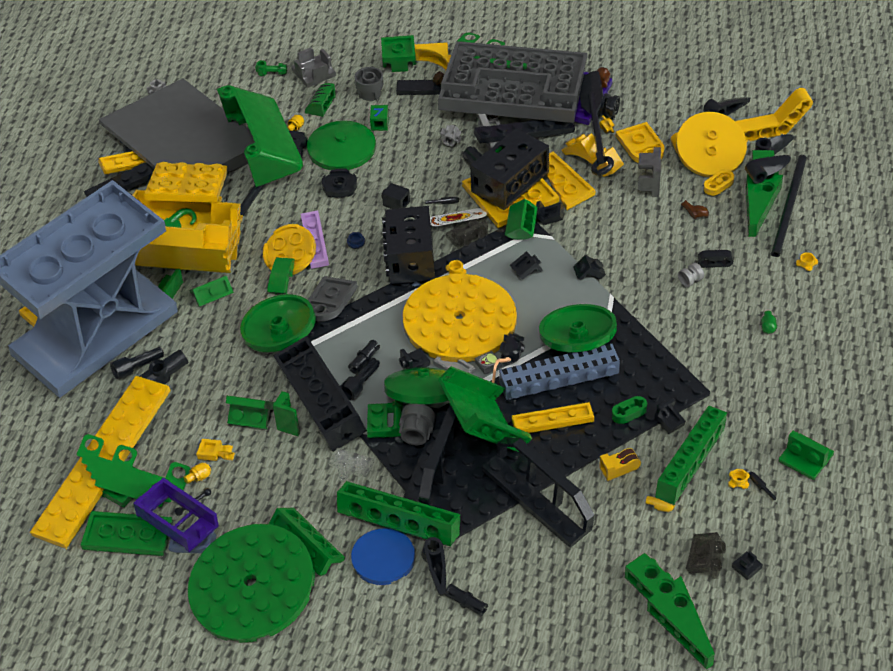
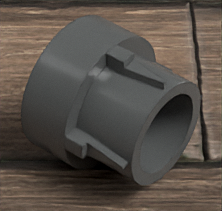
(369, 83)
(416, 423)

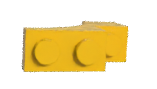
(434, 53)
(585, 147)

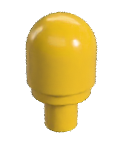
(295, 121)
(198, 472)
(659, 504)

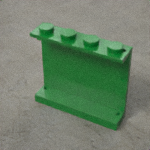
(476, 406)

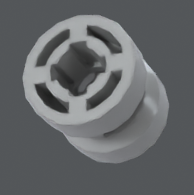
(691, 274)

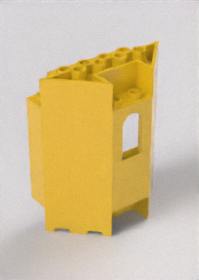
(201, 246)

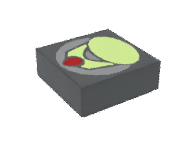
(487, 361)

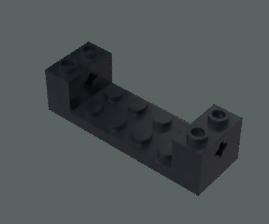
(320, 393)

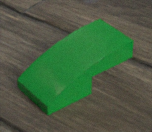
(280, 274)

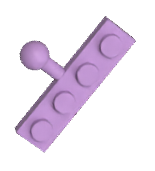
(312, 222)

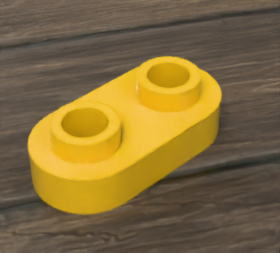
(718, 182)

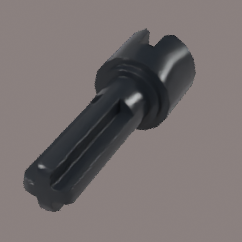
(124, 366)
(354, 385)

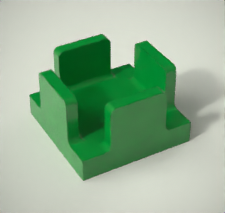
(398, 52)

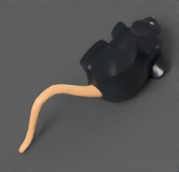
(510, 350)

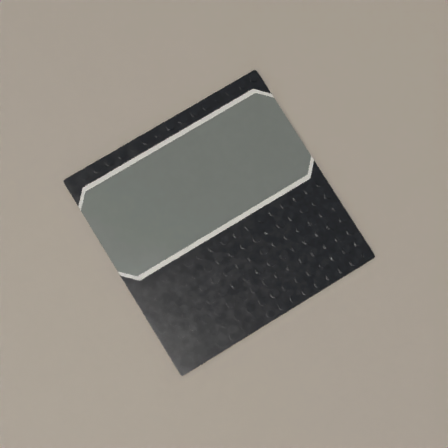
(644, 371)

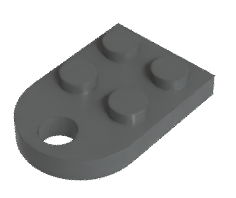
(331, 297)

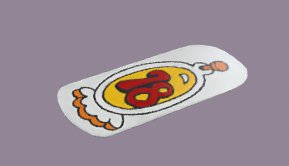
(457, 217)

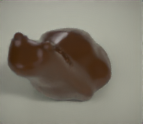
(605, 76)
(695, 210)

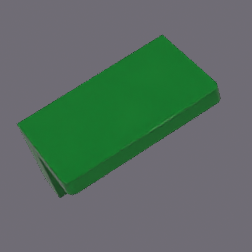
(171, 284)
(212, 291)
(285, 416)

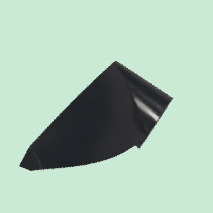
(726, 106)
(776, 143)
(762, 167)
(435, 562)

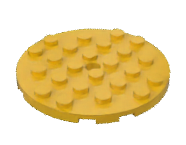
(485, 309)

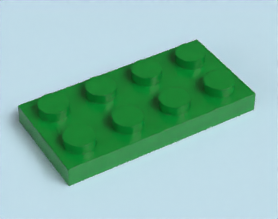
(123, 534)

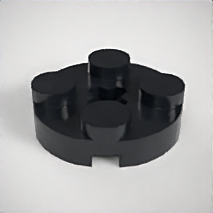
(333, 189)

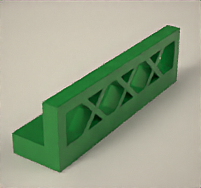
(319, 548)

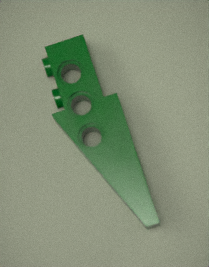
(761, 195)
(681, 621)

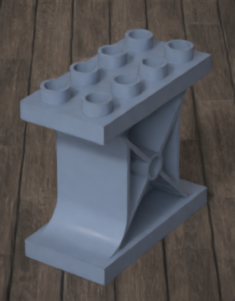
(85, 287)

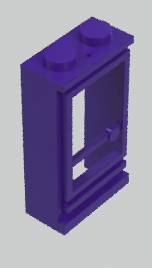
(195, 533)

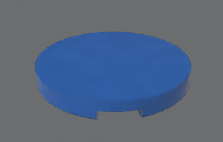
(383, 556)

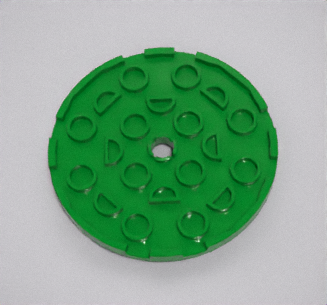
(268, 606)

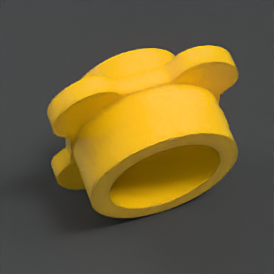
(606, 124)
(807, 261)
(455, 267)
(739, 474)

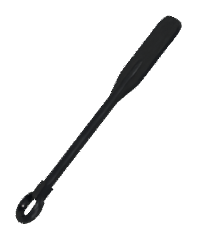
(591, 100)

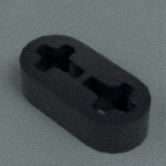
(715, 258)

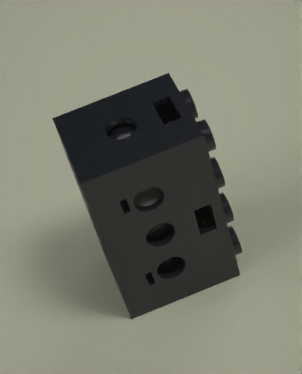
(509, 168)
(408, 245)

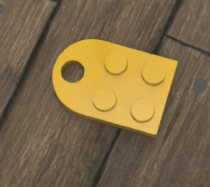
(638, 140)

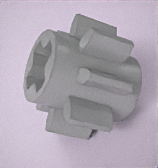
(155, 85)
(450, 135)

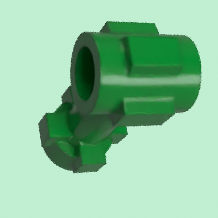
(262, 68)

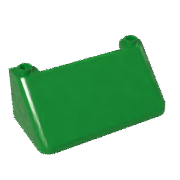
(274, 150)

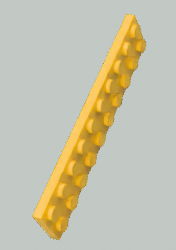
(78, 492)

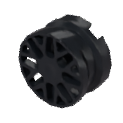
(610, 105)

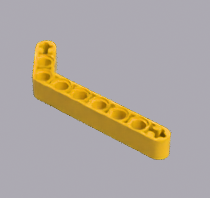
(774, 124)

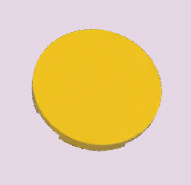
(290, 242)

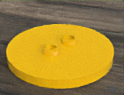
(711, 143)

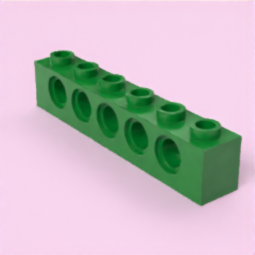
(691, 455)
(398, 513)

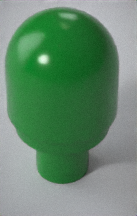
(768, 323)

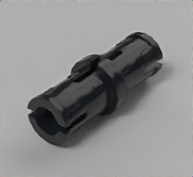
(363, 356)
(466, 599)

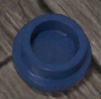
(355, 240)

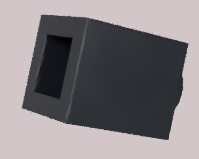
(395, 196)

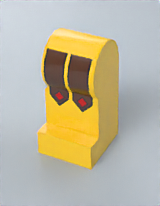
(619, 463)

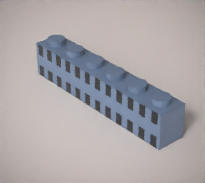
(559, 371)

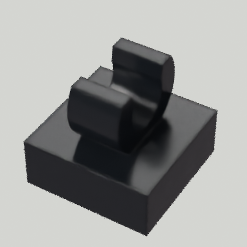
(747, 565)

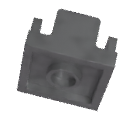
(313, 69)
(653, 162)

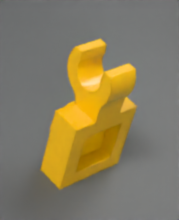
(213, 449)

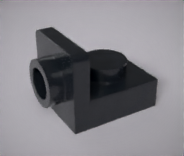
(526, 264)
(413, 359)

